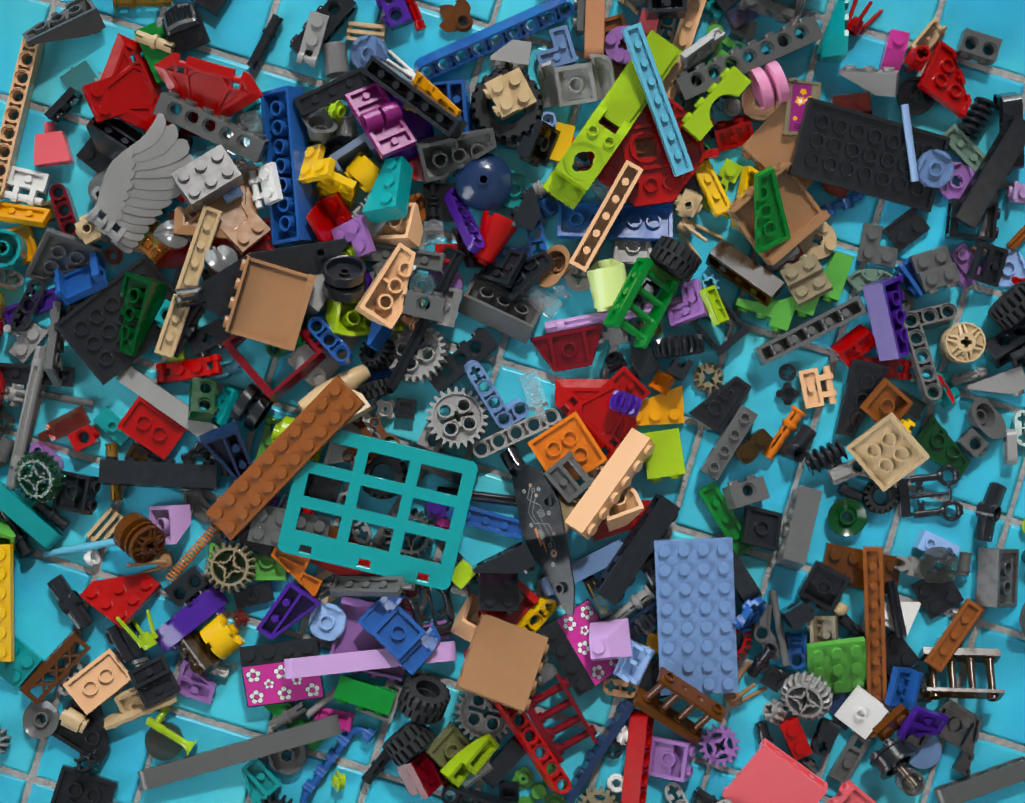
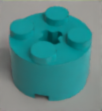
(15, 252)

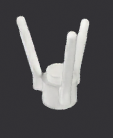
(407, 71)

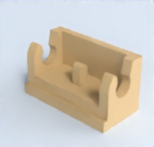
(930, 35)

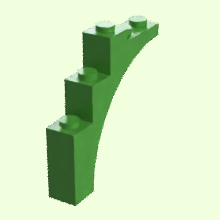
(781, 311)

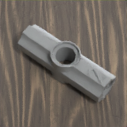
(843, 472)

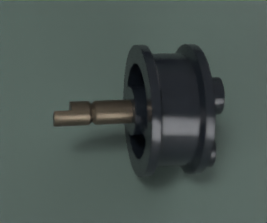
(893, 759)

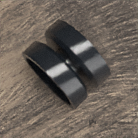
(344, 278)
(252, 407)

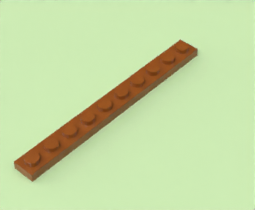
(875, 623)

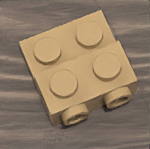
(509, 93)

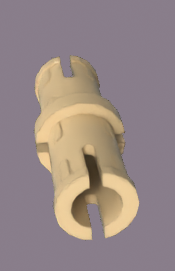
(154, 41)

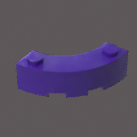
(188, 619)

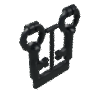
(904, 498)
(442, 629)

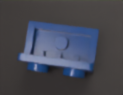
(909, 278)
(903, 687)

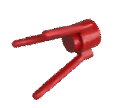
(856, 25)

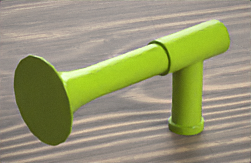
(156, 725)

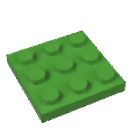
(839, 663)

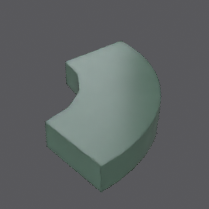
(864, 277)

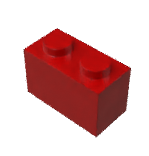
(794, 737)

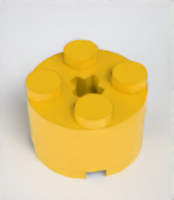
(364, 171)
(222, 636)

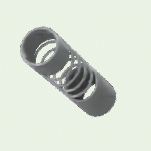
(337, 65)

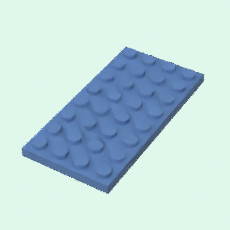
(697, 612)

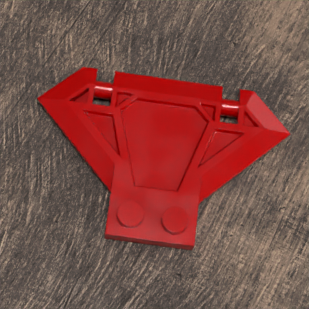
(208, 85)
(125, 87)
(593, 404)

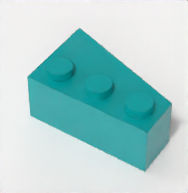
(390, 192)

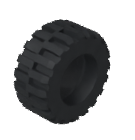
(505, 132)

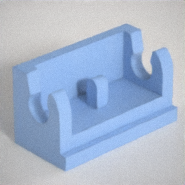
(634, 667)

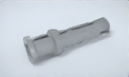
(636, 602)

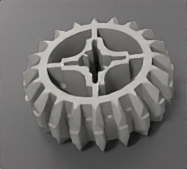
(818, 696)

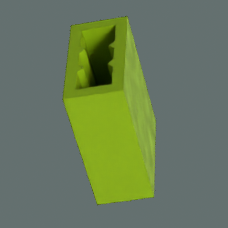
(666, 457)

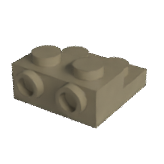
(805, 279)

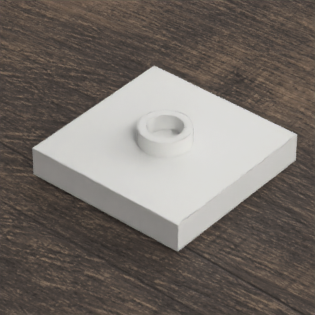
(861, 712)

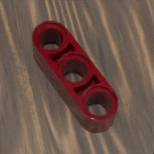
(60, 203)

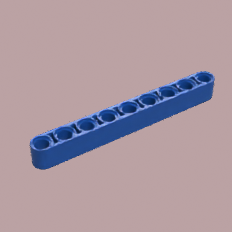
(484, 37)

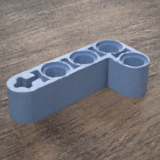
(491, 392)

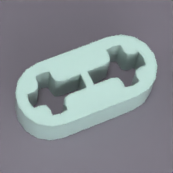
(1017, 425)

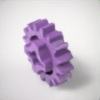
(723, 738)

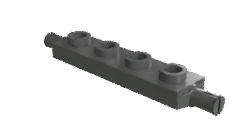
(367, 586)

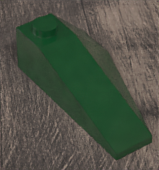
(141, 304)

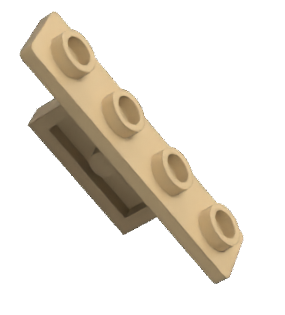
(132, 708)

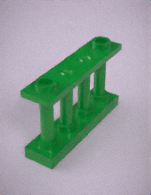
(626, 296)

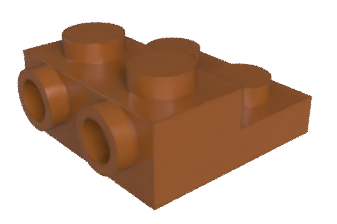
(884, 400)

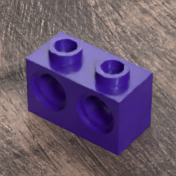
(396, 6)

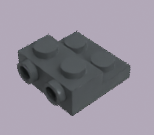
(934, 270)

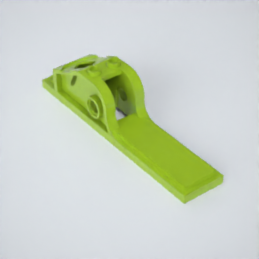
(620, 109)

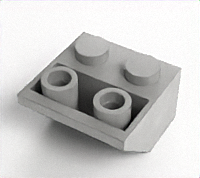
(512, 55)

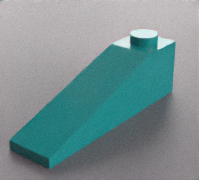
(834, 45)

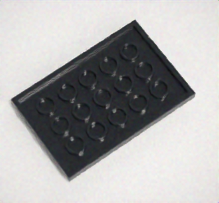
(96, 324)

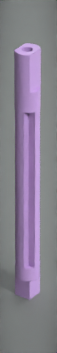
(595, 318)

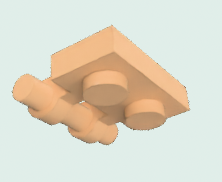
(811, 387)

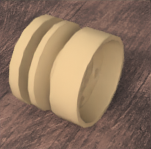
(951, 347)

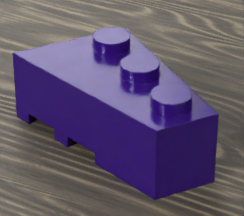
(287, 609)

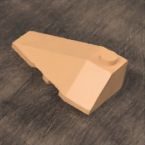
(404, 230)
(387, 292)
(625, 509)

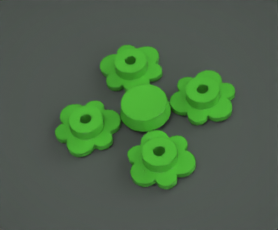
(538, 789)

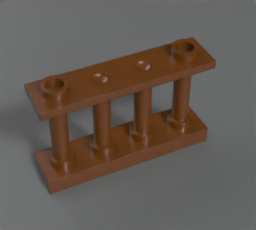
(669, 717)

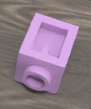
(1016, 192)

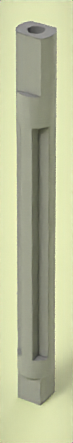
(27, 414)

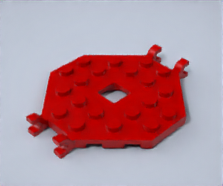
(657, 180)

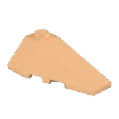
(467, 618)

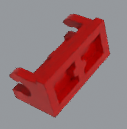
(854, 344)

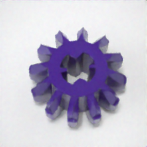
(625, 403)

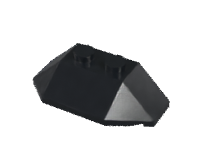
(112, 136)

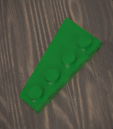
(769, 213)

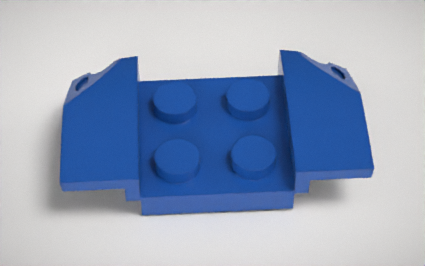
(400, 633)

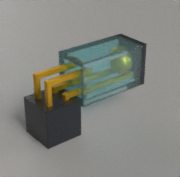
(599, 602)

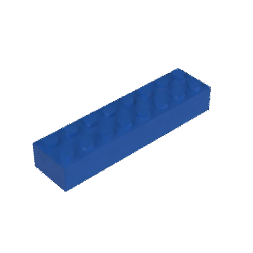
(287, 148)

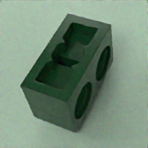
(199, 399)

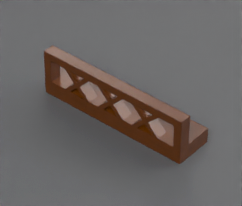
(53, 659)

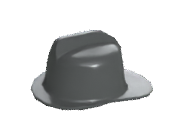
(320, 125)
(986, 418)

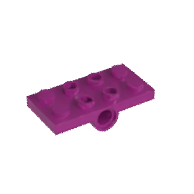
(380, 119)

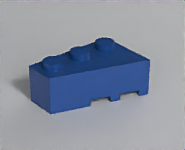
(458, 93)

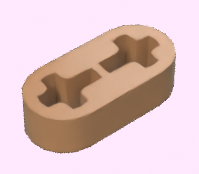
(619, 692)

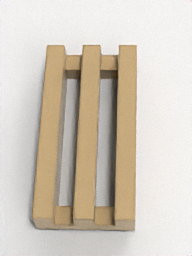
(363, 32)
(95, 538)

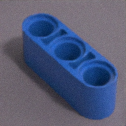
(326, 333)

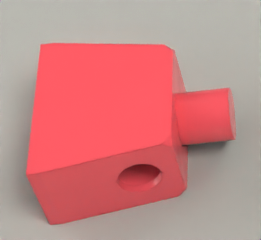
(52, 147)

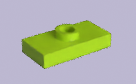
(714, 305)

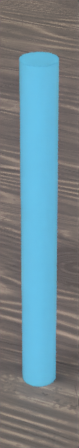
(78, 548)

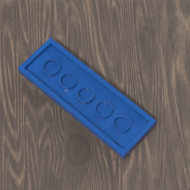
(631, 224)

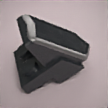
(185, 27)

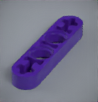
(472, 238)

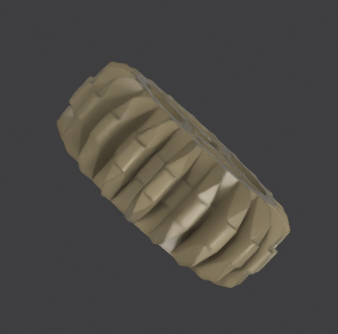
(233, 558)

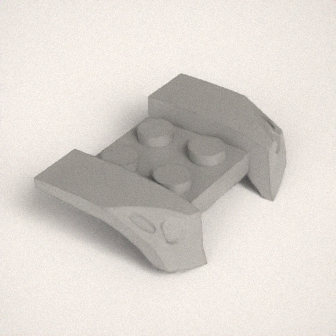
(576, 82)

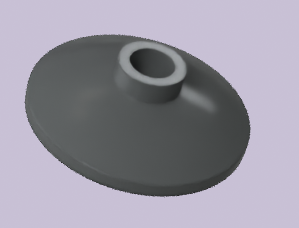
(33, 719)

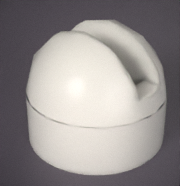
(96, 557)

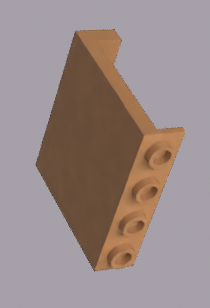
(769, 146)
(800, 210)
(269, 303)
(502, 663)

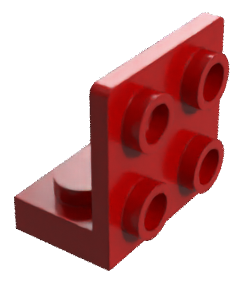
(328, 214)

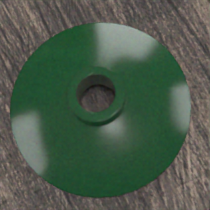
(856, 520)

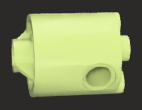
(605, 282)

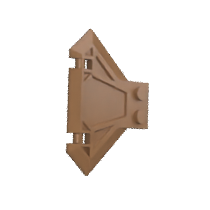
(237, 223)

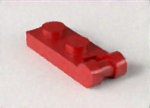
(892, 372)

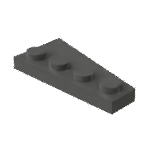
(52, 363)

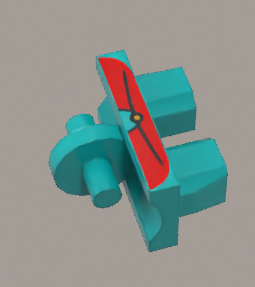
(949, 395)

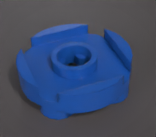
(751, 613)

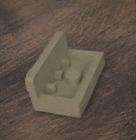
(823, 628)

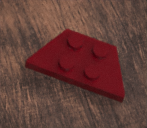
(569, 348)

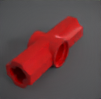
(916, 59)

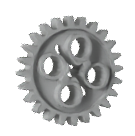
(424, 367)
(451, 401)
(480, 727)

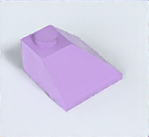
(172, 520)
(610, 640)

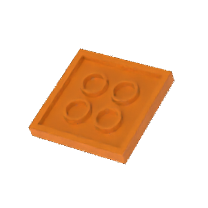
(568, 436)

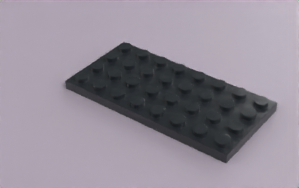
(862, 154)

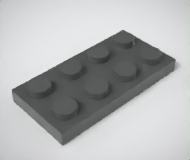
(267, 526)

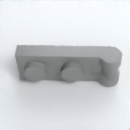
(313, 38)

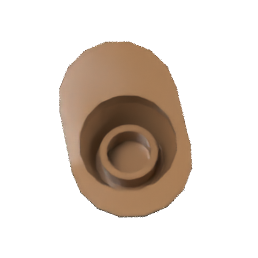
(562, 257)

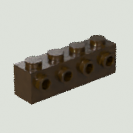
(744, 272)

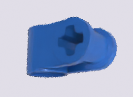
(796, 648)

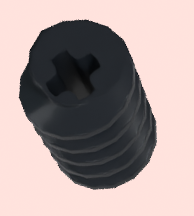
(975, 116)
(825, 456)

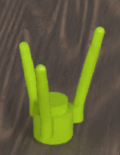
(146, 639)

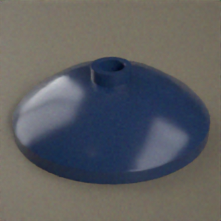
(484, 195)

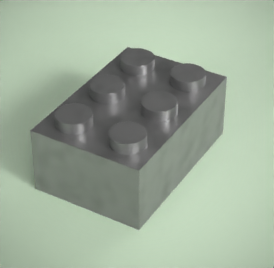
(207, 178)

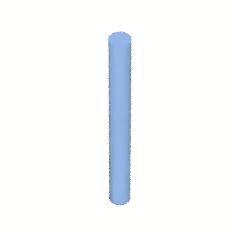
(909, 142)

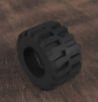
(675, 258)
(1009, 307)
(399, 470)
(424, 699)
(408, 742)

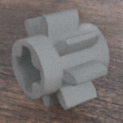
(14, 395)
(774, 711)

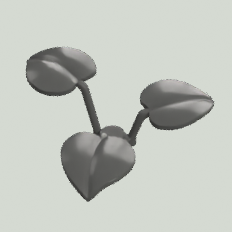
(215, 258)

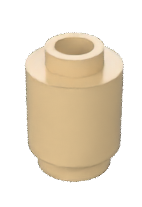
(74, 720)

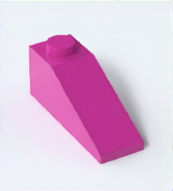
(894, 49)

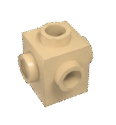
(688, 196)
(88, 231)

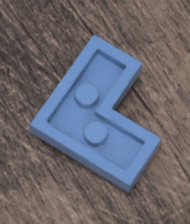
(562, 51)

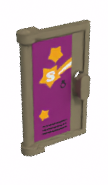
(795, 107)

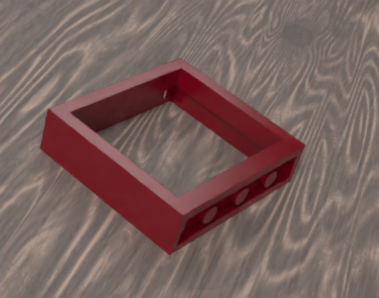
(274, 395)

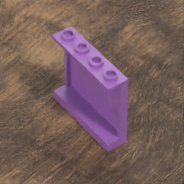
(357, 639)

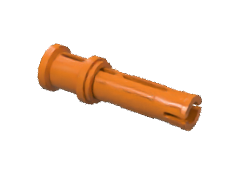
(789, 425)

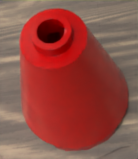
(496, 233)

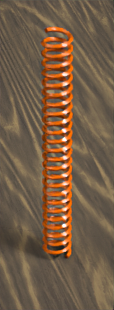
(180, 563)

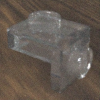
(433, 232)

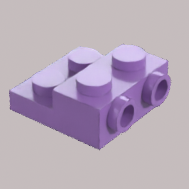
(671, 759)

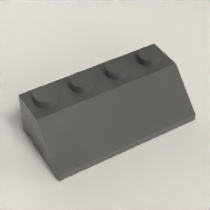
(493, 308)

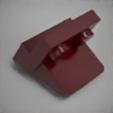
(421, 775)

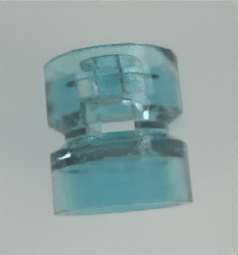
(424, 281)

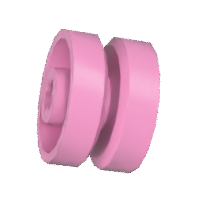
(769, 85)

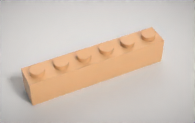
(606, 215)
(610, 483)

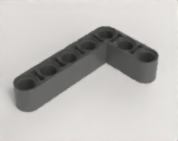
(922, 348)

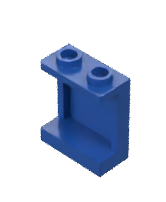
(81, 281)

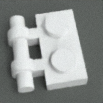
(29, 180)
(270, 185)

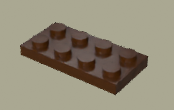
(850, 562)

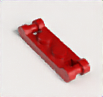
(187, 369)

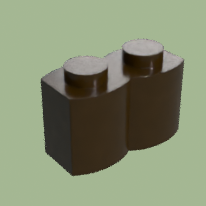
(756, 442)

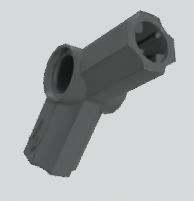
(769, 637)

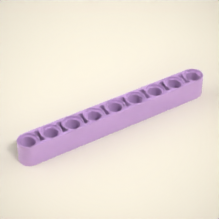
(357, 661)

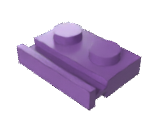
(963, 258)

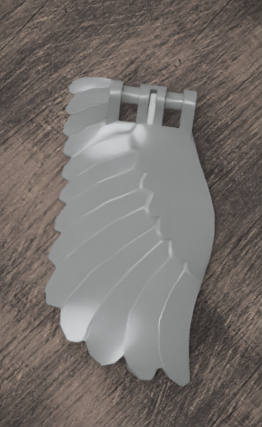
(140, 184)

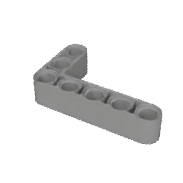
(509, 440)

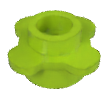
(337, 110)
(338, 781)

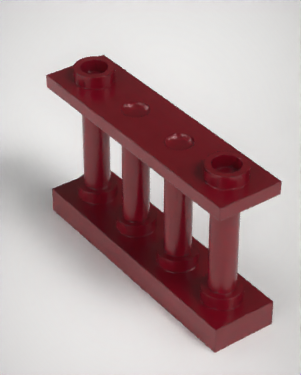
(548, 734)

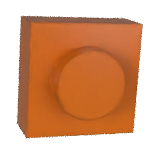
(661, 382)

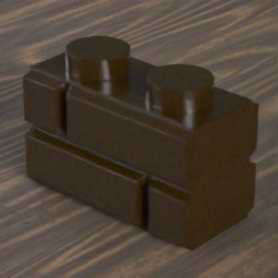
(199, 654)

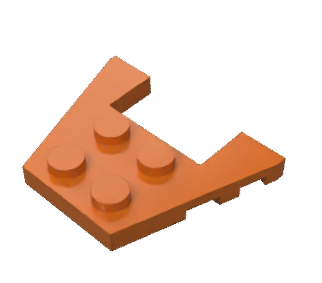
(297, 566)

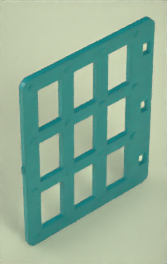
(382, 562)

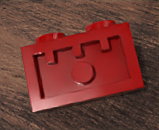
(732, 133)

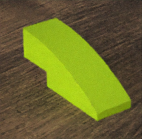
(469, 760)

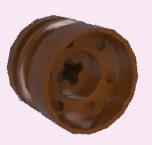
(139, 537)

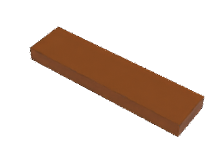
(953, 635)

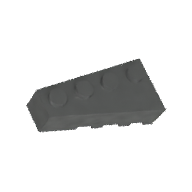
(799, 528)

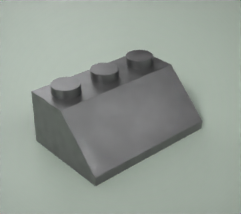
(997, 577)

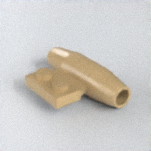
(353, 378)

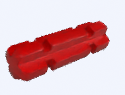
(416, 15)

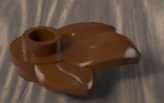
(454, 15)

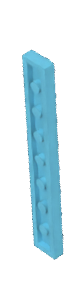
(657, 99)

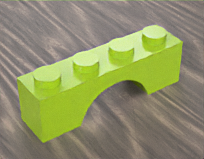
(731, 84)

